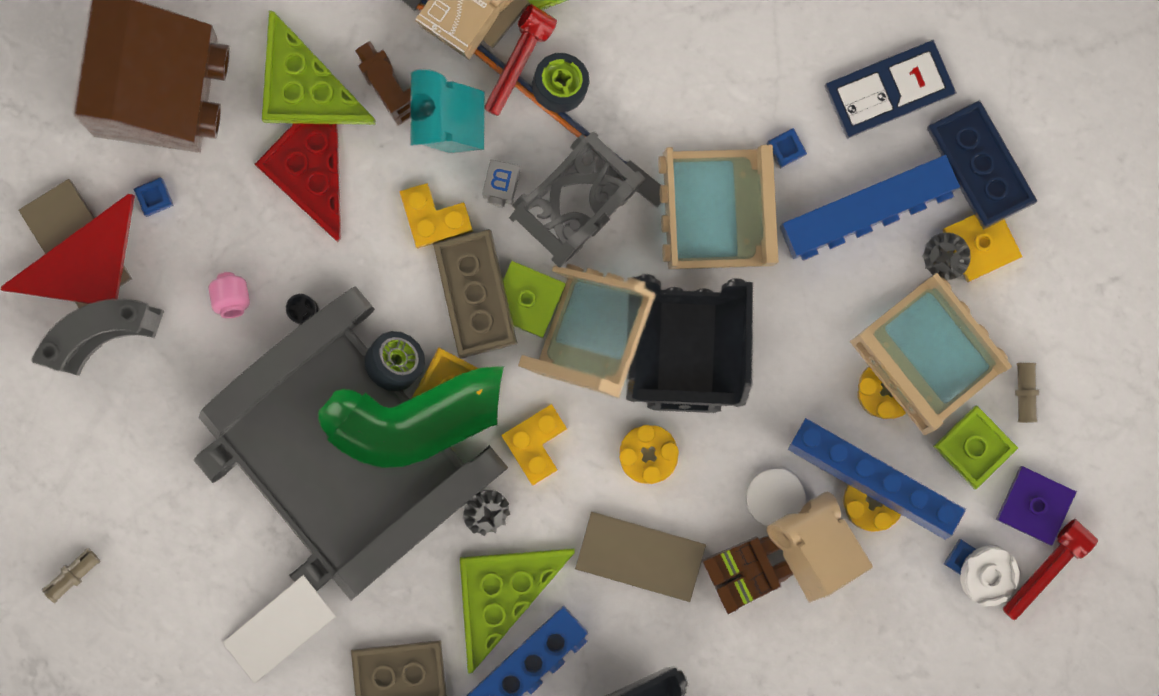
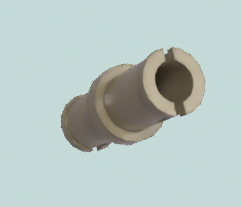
(1027, 393)
(71, 575)

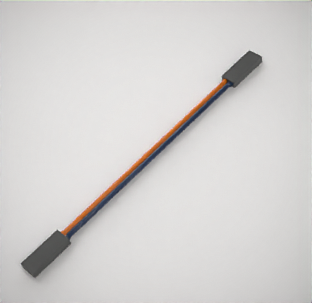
(649, 189)

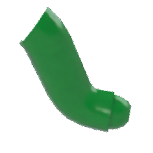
(416, 426)

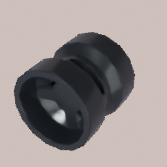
(297, 307)

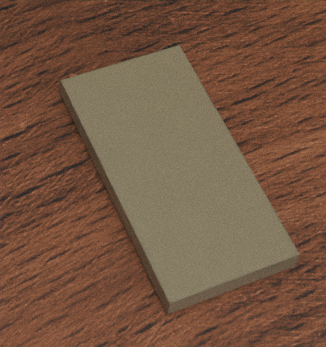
(57, 217)
(475, 294)
(640, 556)

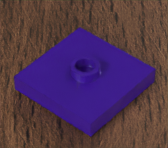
(1036, 505)

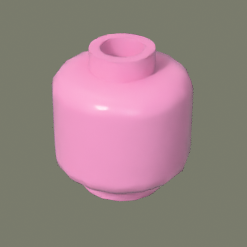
(229, 295)

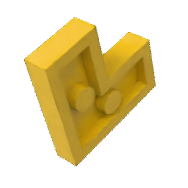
(429, 224)
(527, 443)

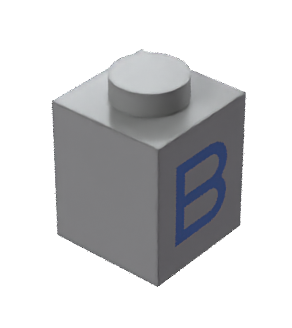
(500, 183)

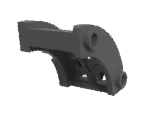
(617, 190)
(86, 329)

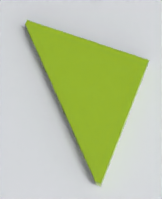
(301, 86)
(499, 592)

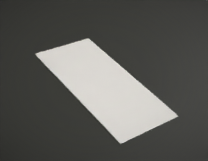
(279, 629)

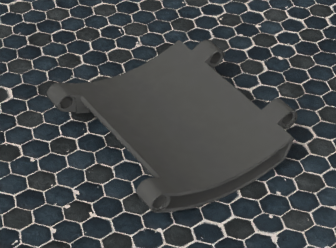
(342, 510)

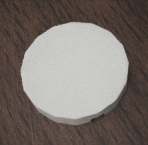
(774, 495)
(989, 575)

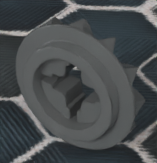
(959, 260)
(474, 512)

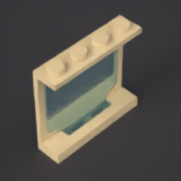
(719, 208)
(593, 330)
(930, 353)

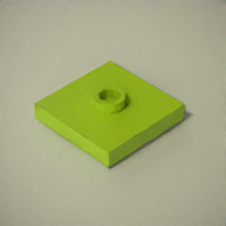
(531, 298)
(975, 447)

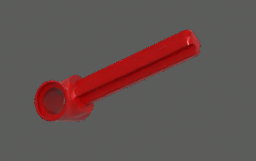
(535, 27)
(1074, 542)

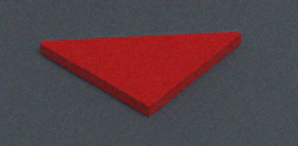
(307, 170)
(84, 265)

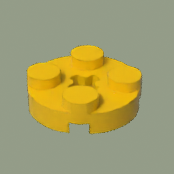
(871, 399)
(631, 455)
(861, 516)

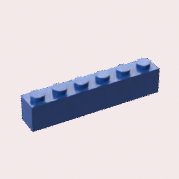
(870, 207)
(877, 479)

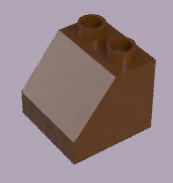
(149, 76)

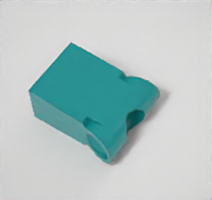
(445, 113)

